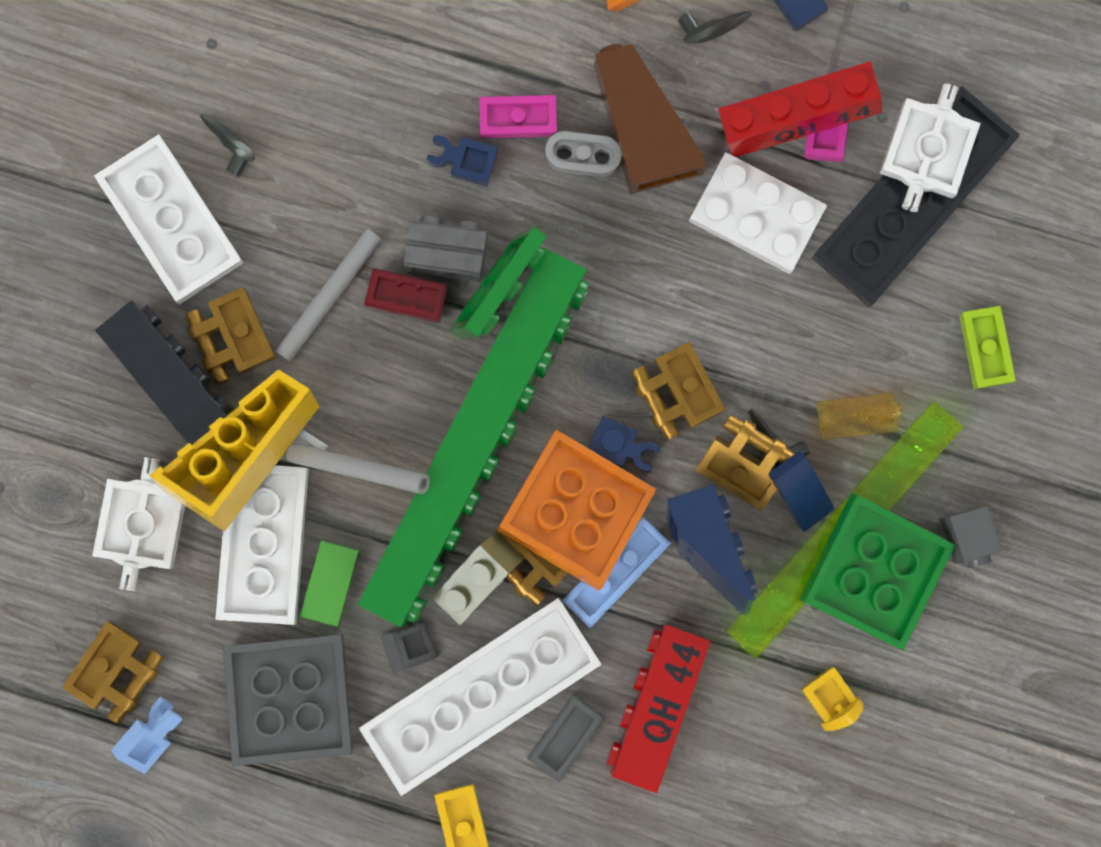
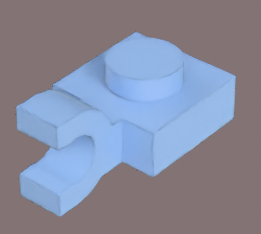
(146, 742)

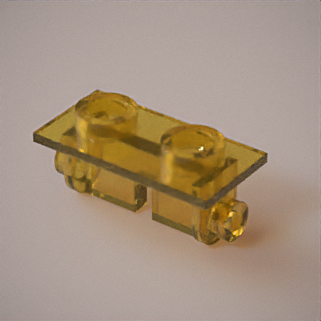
(858, 416)

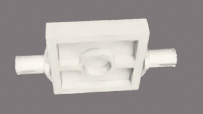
(930, 148)
(138, 525)

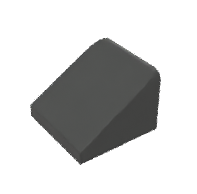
(408, 647)

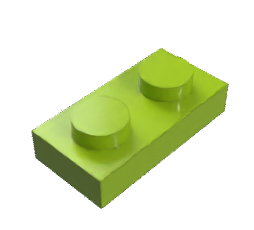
(987, 347)

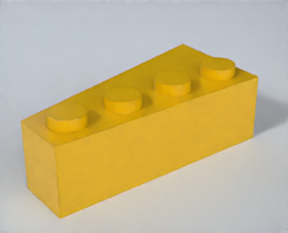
(239, 451)

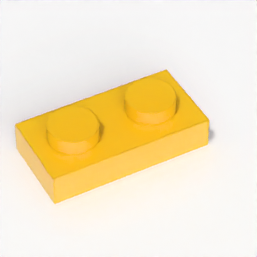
(461, 817)

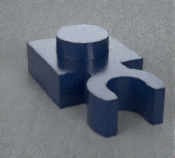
(469, 161)
(617, 443)

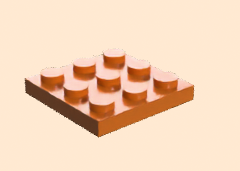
(577, 510)

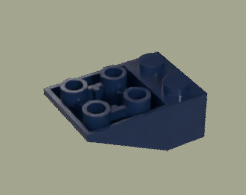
(705, 542)

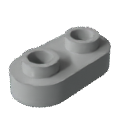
(583, 152)

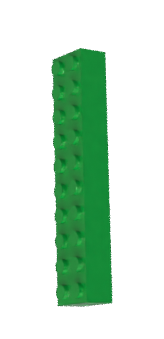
(474, 439)

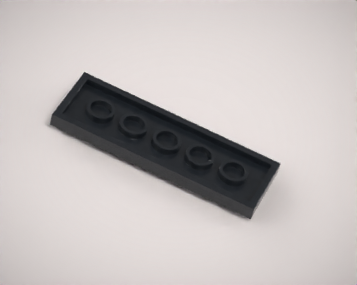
(883, 237)

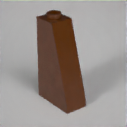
(643, 123)

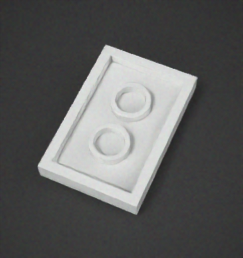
(757, 213)

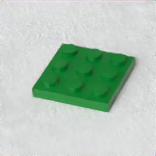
(499, 284)
(877, 571)

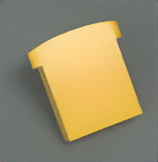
(833, 700)

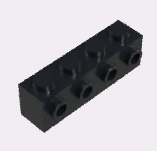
(162, 371)

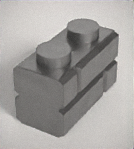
(446, 249)

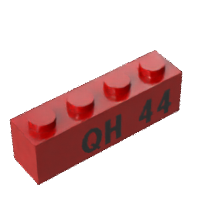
(801, 109)
(658, 708)

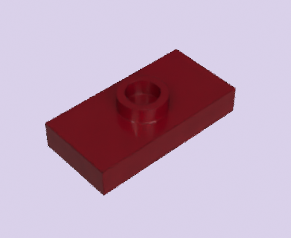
(406, 295)

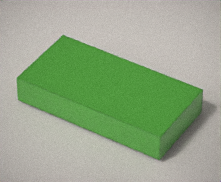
(329, 583)

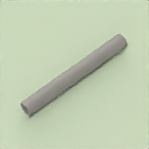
(328, 295)
(358, 468)

